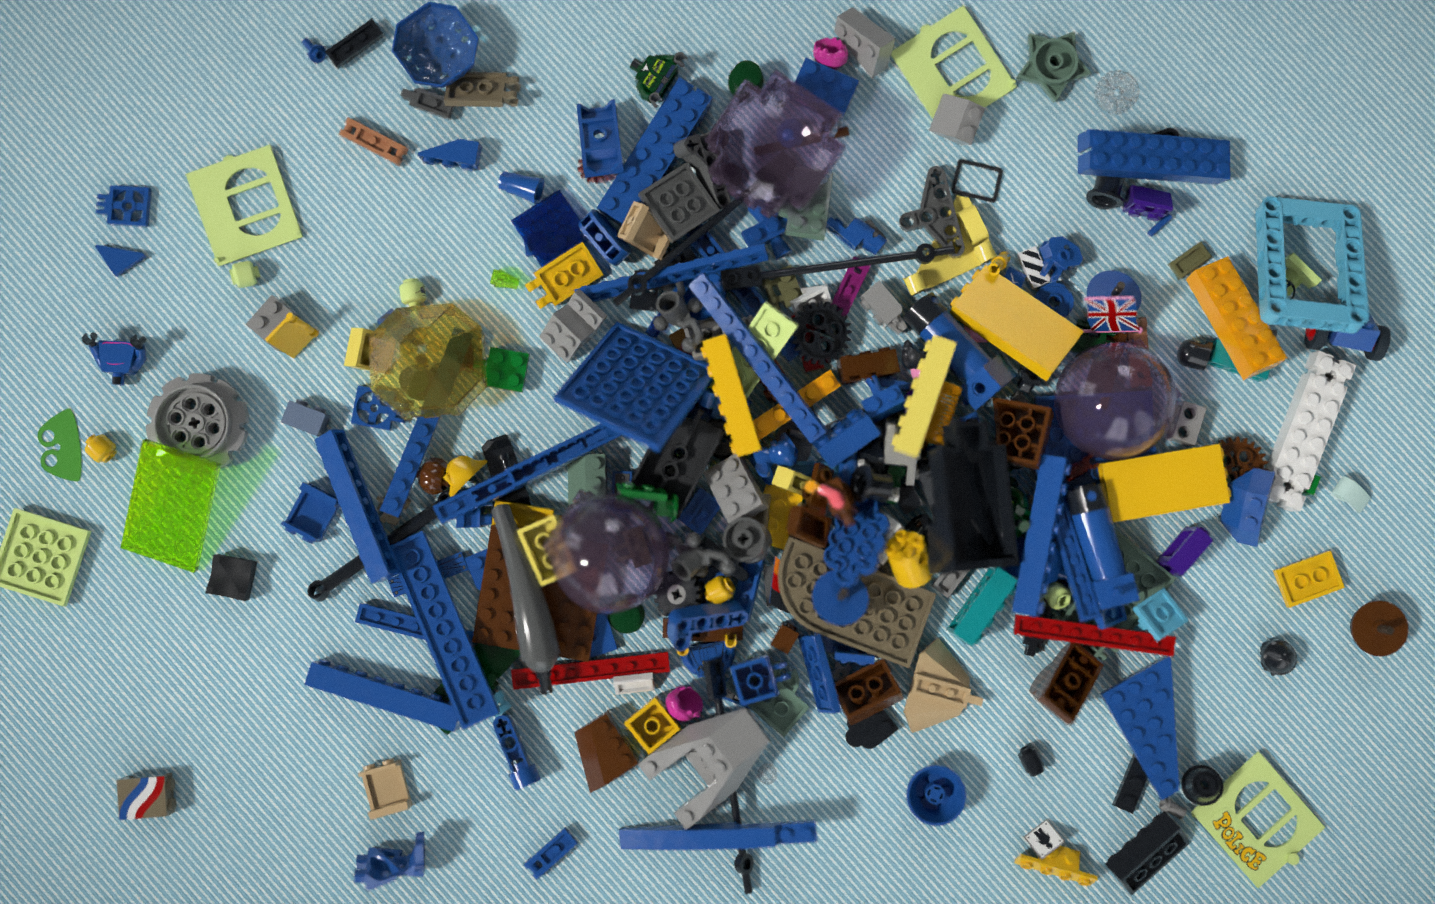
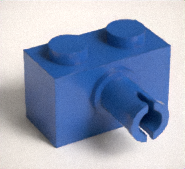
(883, 401)

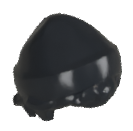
(1278, 657)

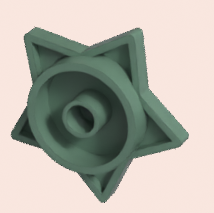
(1062, 54)

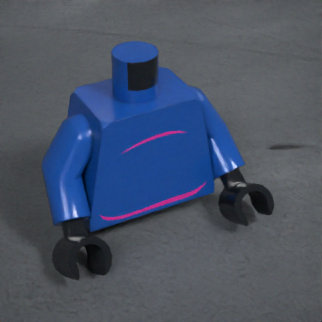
(117, 357)

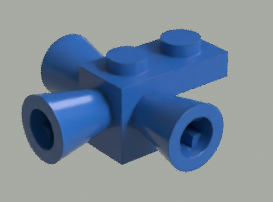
(767, 232)

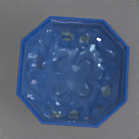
(435, 45)

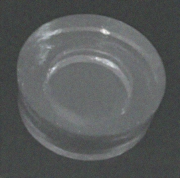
(767, 774)

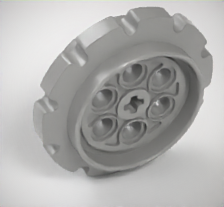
(177, 400)

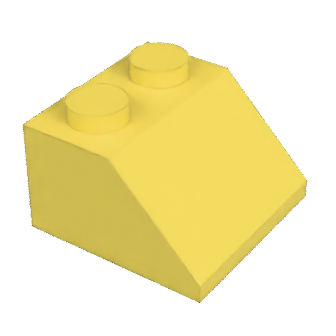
(358, 349)

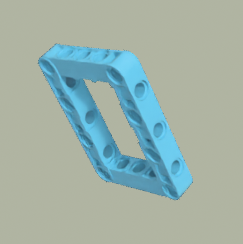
(1349, 256)

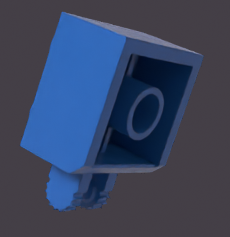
(762, 668)

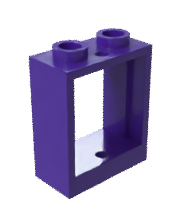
(1184, 550)

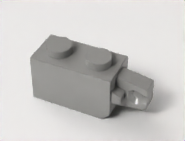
(883, 307)

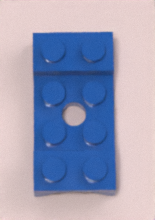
(603, 154)

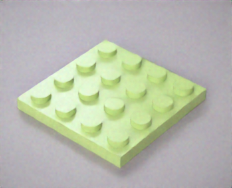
(41, 556)

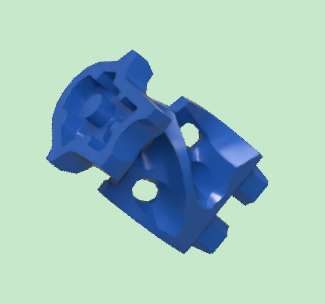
(383, 870)

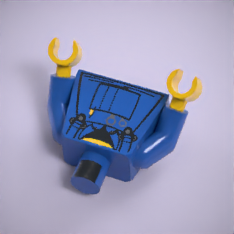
(696, 653)

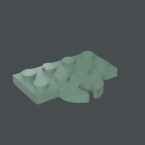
(812, 221)
(781, 710)

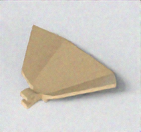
(937, 689)

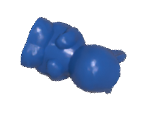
(780, 453)

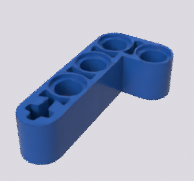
(701, 618)

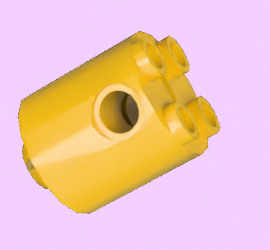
(908, 559)

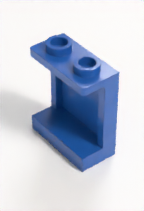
(311, 513)

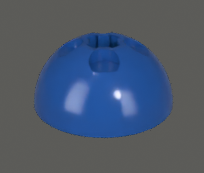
(940, 805)

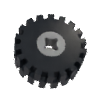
(689, 593)

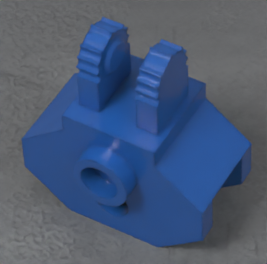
(1058, 257)

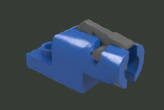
(858, 233)

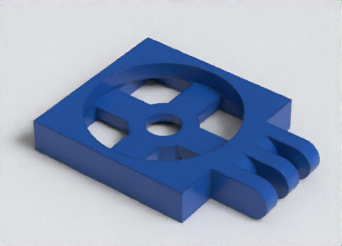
(110, 204)
(358, 405)

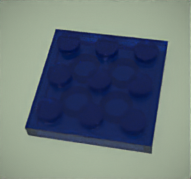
(549, 228)

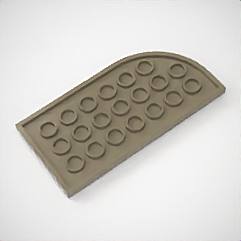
(893, 613)

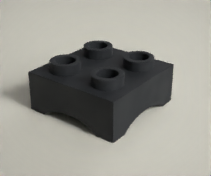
(231, 577)

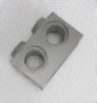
(1191, 426)

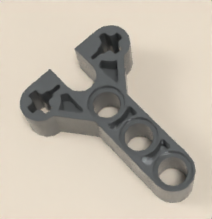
(695, 153)

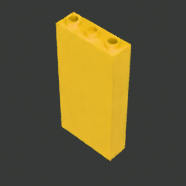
(1015, 322)
(1165, 482)

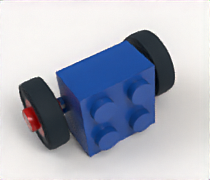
(1371, 339)

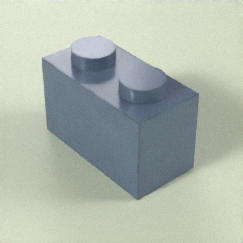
(305, 418)

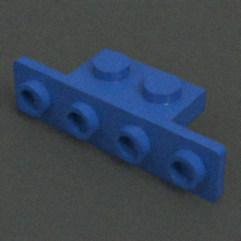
(845, 653)

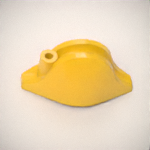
(460, 471)

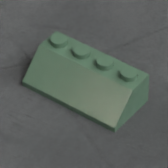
(587, 474)

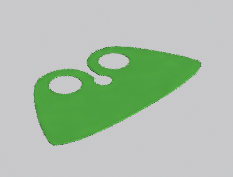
(69, 454)

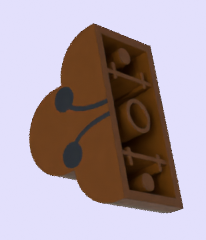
(1067, 682)

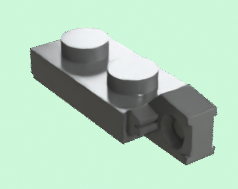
(428, 102)

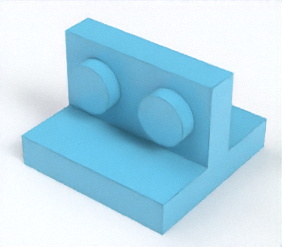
(1159, 615)

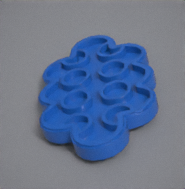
(856, 548)

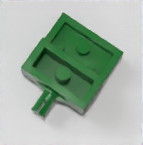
(506, 369)

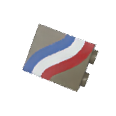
(146, 797)

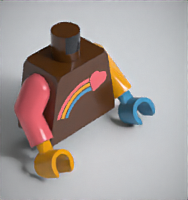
(838, 497)

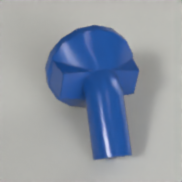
(316, 52)

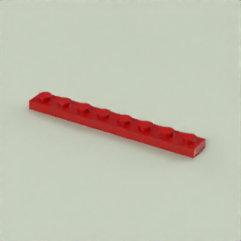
(1092, 635)
(595, 670)

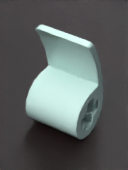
(1351, 493)

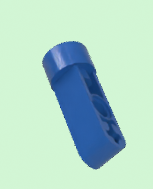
(523, 772)

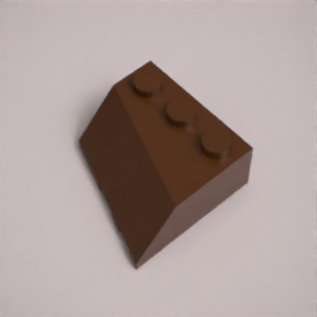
(1023, 430)
(604, 751)

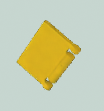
(292, 335)

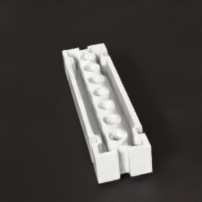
(1307, 428)

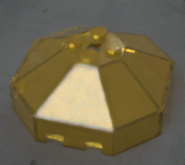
(431, 381)

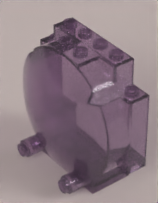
(775, 145)

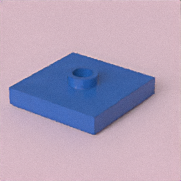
(603, 637)

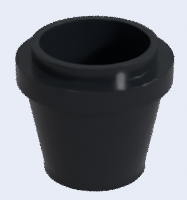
(1195, 792)

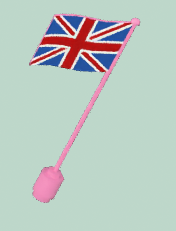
(1104, 316)

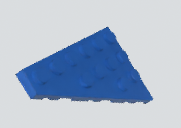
(1146, 718)

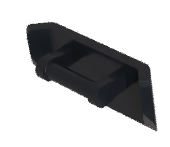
(500, 457)

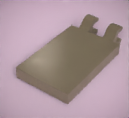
(483, 90)

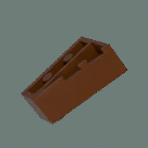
(866, 364)

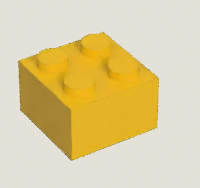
(652, 724)

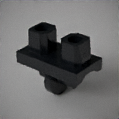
(1027, 380)

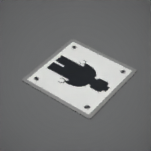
(1044, 839)

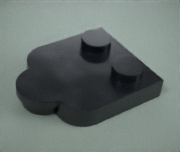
(870, 731)

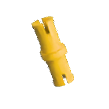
(999, 263)

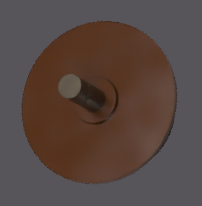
(1379, 628)

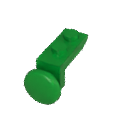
(648, 492)

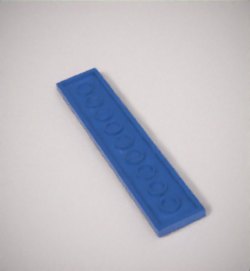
(444, 631)

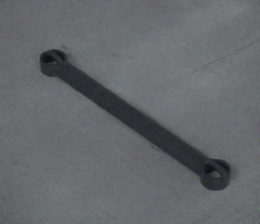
(356, 564)

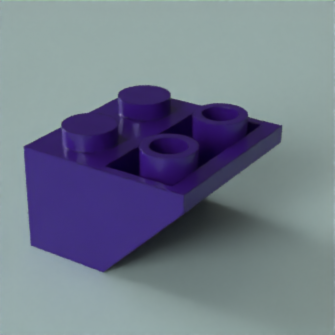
(1147, 203)

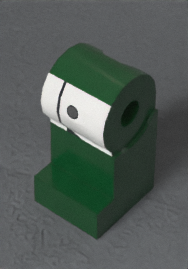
(897, 474)

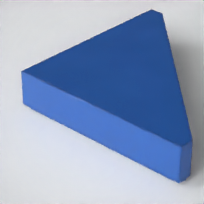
(119, 259)

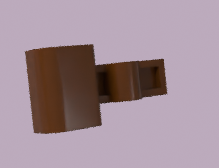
(810, 521)

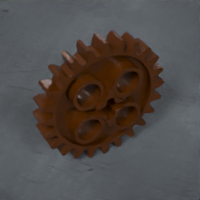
(1253, 459)

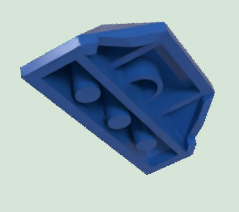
(1248, 505)

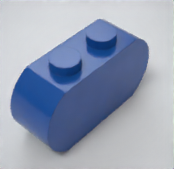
(603, 237)

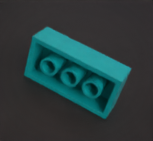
(982, 605)

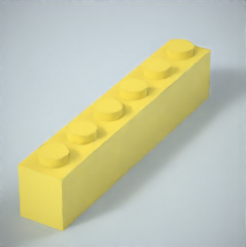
(924, 397)

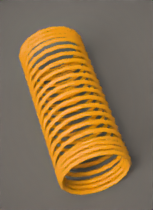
(950, 390)

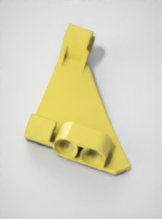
(976, 252)

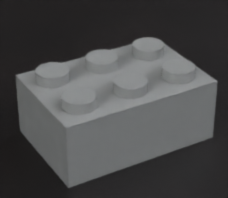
(735, 488)

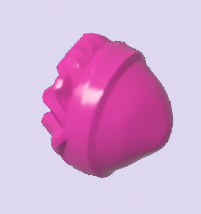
(830, 52)
(684, 703)

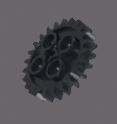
(828, 316)

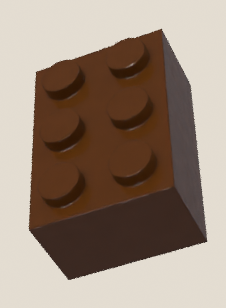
(867, 692)

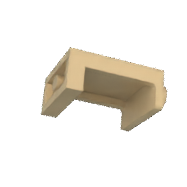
(643, 231)
(386, 788)

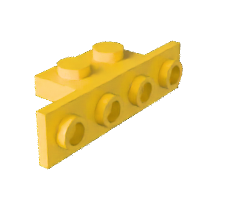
(1061, 862)

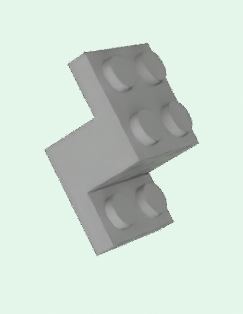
(573, 325)
(893, 457)

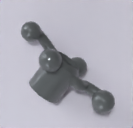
(676, 312)
(694, 560)

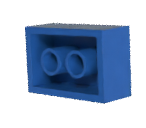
(827, 84)
(846, 437)

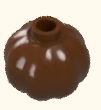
(431, 476)

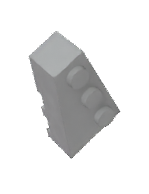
(865, 41)

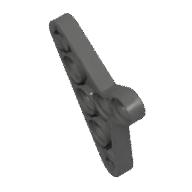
(933, 205)

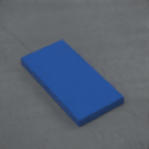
(819, 673)

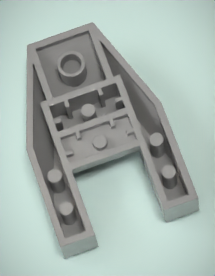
(721, 753)

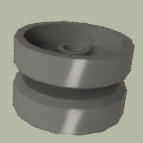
(747, 551)

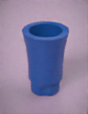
(522, 186)

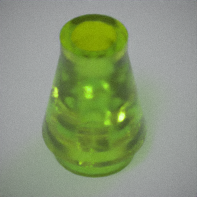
(504, 280)

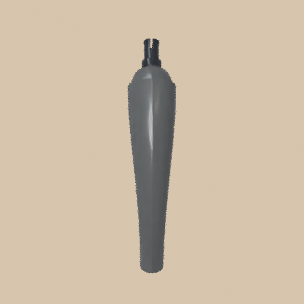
(533, 619)

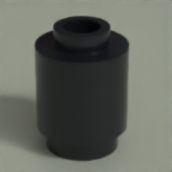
(1031, 760)

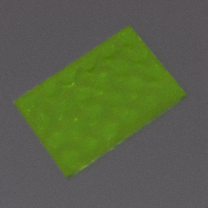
(170, 505)

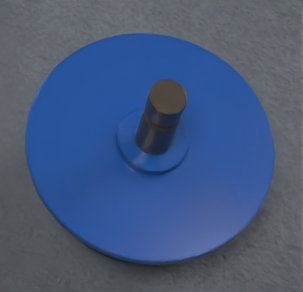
(1114, 285)
(839, 604)

